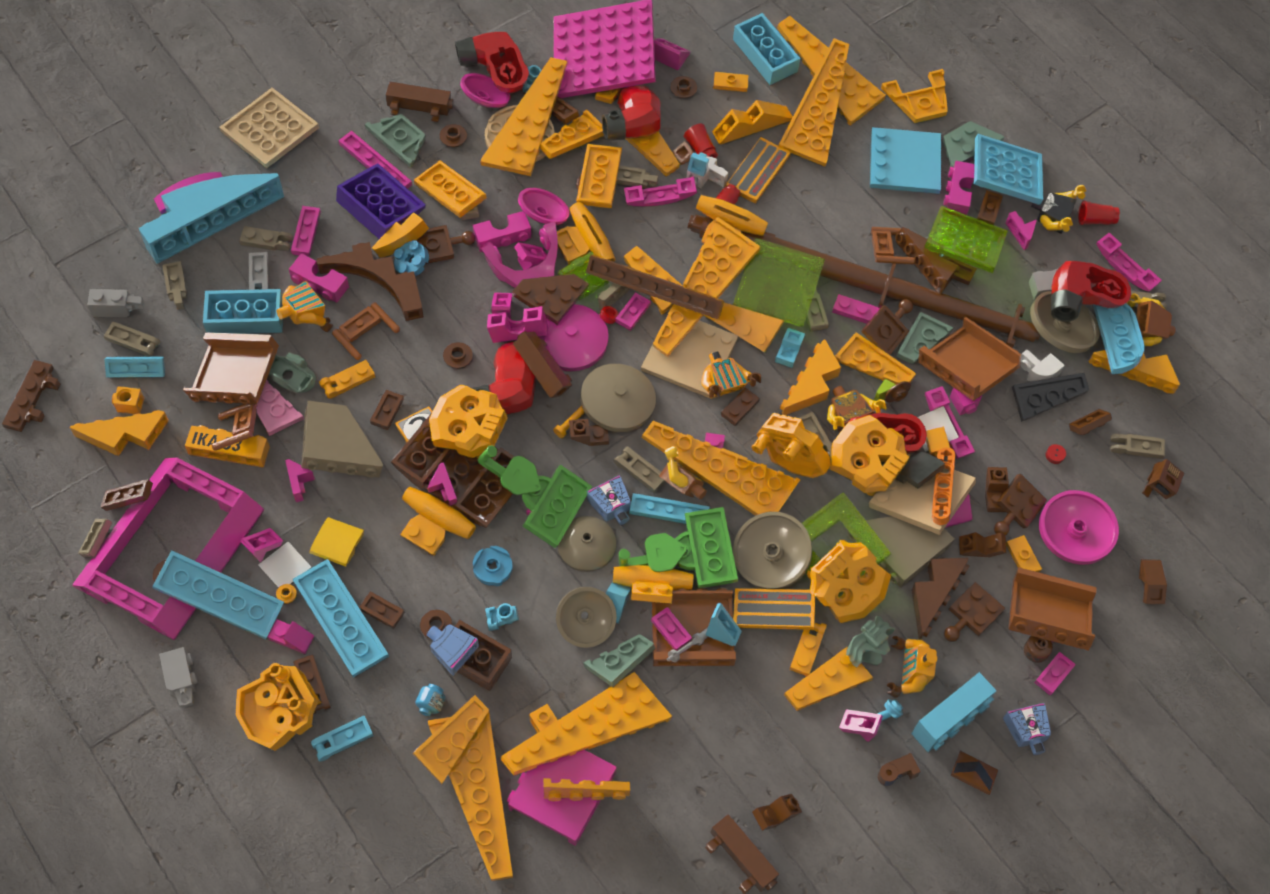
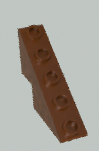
(931, 264)
(934, 593)

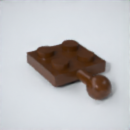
(439, 243)
(886, 329)
(1021, 503)
(975, 610)

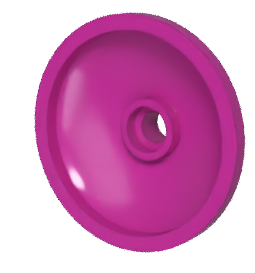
(483, 91)
(543, 206)

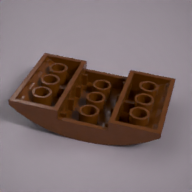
(476, 488)

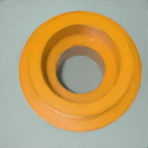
(286, 598)

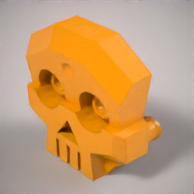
(478, 425)
(856, 445)
(792, 446)
(860, 593)
(289, 698)

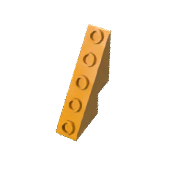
(757, 118)
(1152, 371)
(811, 383)
(117, 432)

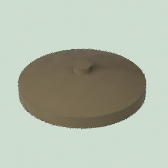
(1070, 336)
(618, 397)
(772, 550)

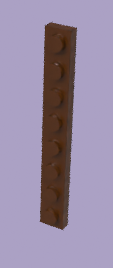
(655, 286)

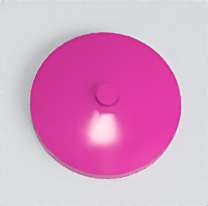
(577, 339)
(1078, 527)

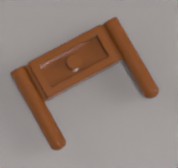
(884, 248)
(361, 324)
(243, 424)

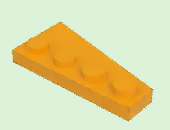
(579, 132)
(657, 152)
(642, 262)
(872, 360)
(827, 681)
(446, 744)
(585, 788)

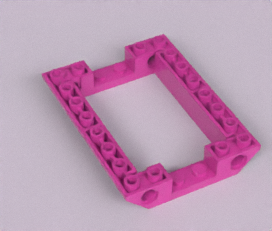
(173, 616)

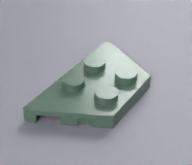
(399, 136)
(961, 141)

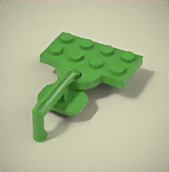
(555, 500)
(702, 548)

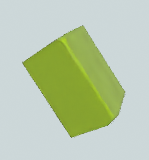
(883, 389)

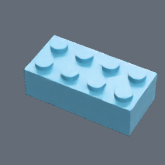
(766, 48)
(242, 311)
(954, 712)

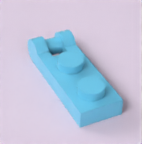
(342, 738)

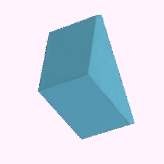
(619, 596)
(723, 627)

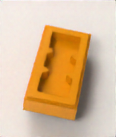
(730, 81)
(1023, 554)

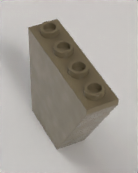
(336, 442)
(909, 545)

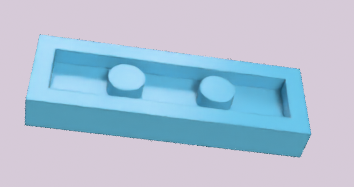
(134, 366)

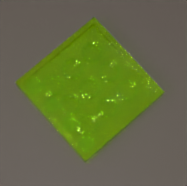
(966, 239)
(779, 282)

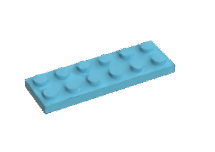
(218, 594)
(340, 618)

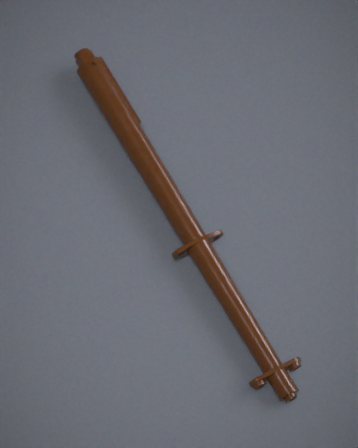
(899, 289)

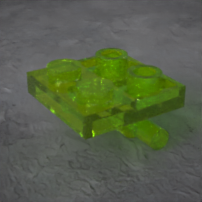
(579, 268)

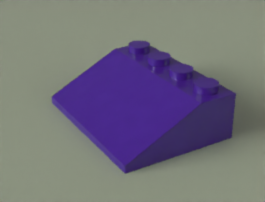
(378, 200)

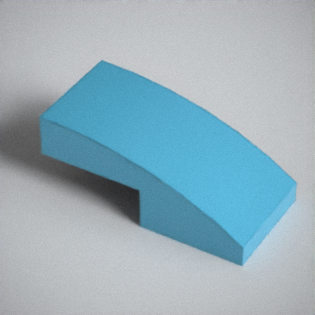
(790, 347)

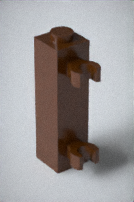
(419, 99)
(542, 364)
(744, 853)

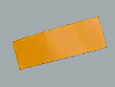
(399, 234)

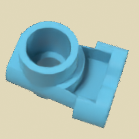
(534, 71)
(500, 616)

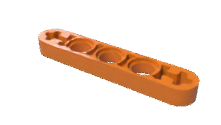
(946, 493)

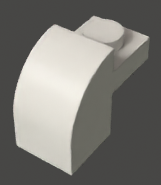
(713, 173)
(1039, 370)

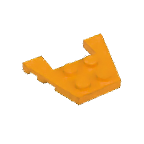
(922, 103)

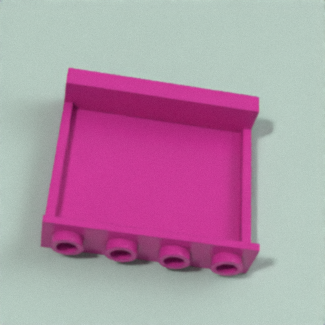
(563, 816)

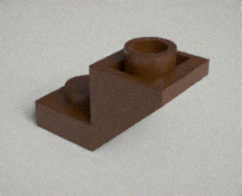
(586, 434)
(996, 484)
(979, 546)
(1155, 582)
(777, 812)

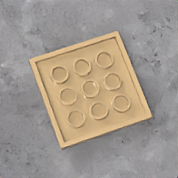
(269, 127)
(690, 357)
(916, 505)

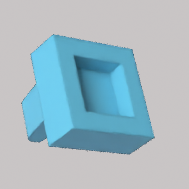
(698, 164)

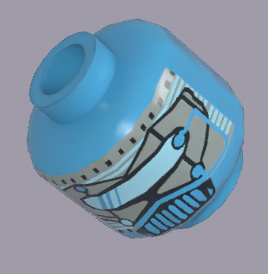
(430, 700)

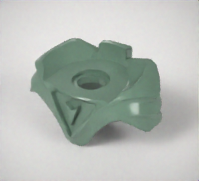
(303, 377)
(870, 643)

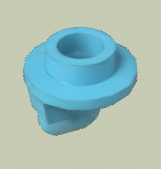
(893, 708)

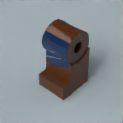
(898, 768)

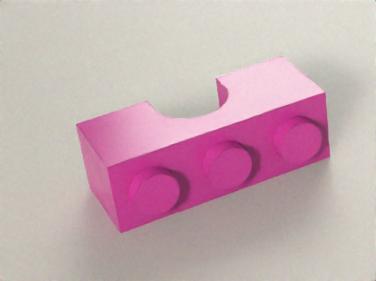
(961, 177)
(517, 230)
(329, 286)
(504, 329)

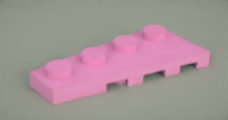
(276, 411)

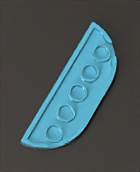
(1120, 337)

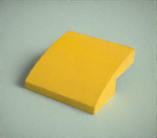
(336, 541)

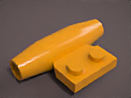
(733, 215)
(584, 237)
(433, 521)
(652, 585)

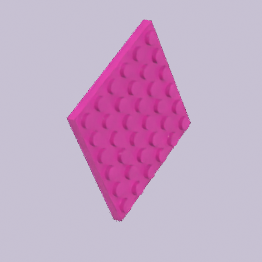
(606, 48)

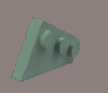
(924, 332)
(616, 664)

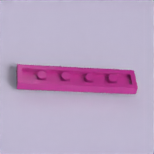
(368, 156)

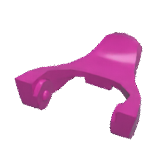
(548, 238)

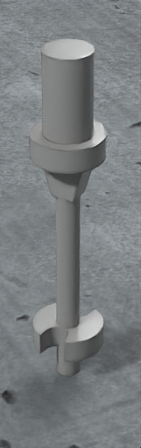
(697, 639)

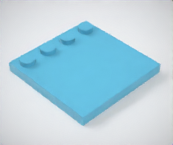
(905, 160)
(1008, 169)

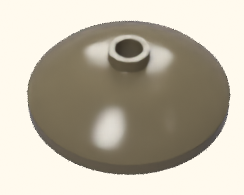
(591, 553)
(592, 629)

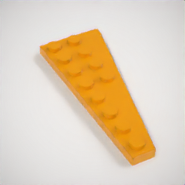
(856, 93)
(813, 122)
(520, 138)
(716, 267)
(743, 481)
(600, 720)
(479, 794)

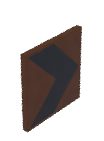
(974, 772)

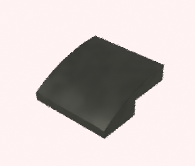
(920, 469)

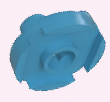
(405, 252)
(488, 556)

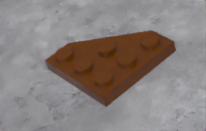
(553, 293)

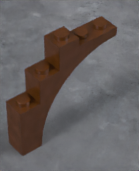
(381, 271)

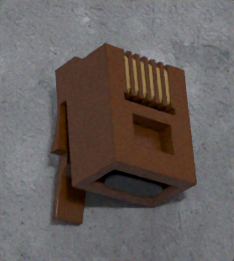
(1164, 479)

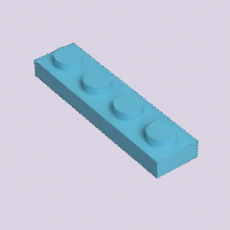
(662, 508)

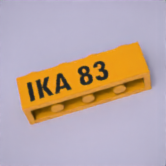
(249, 451)

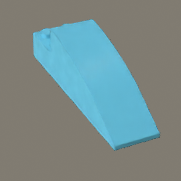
(206, 209)

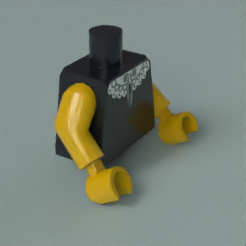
(1057, 209)

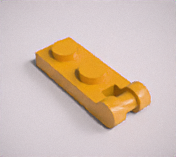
(347, 379)
(807, 650)

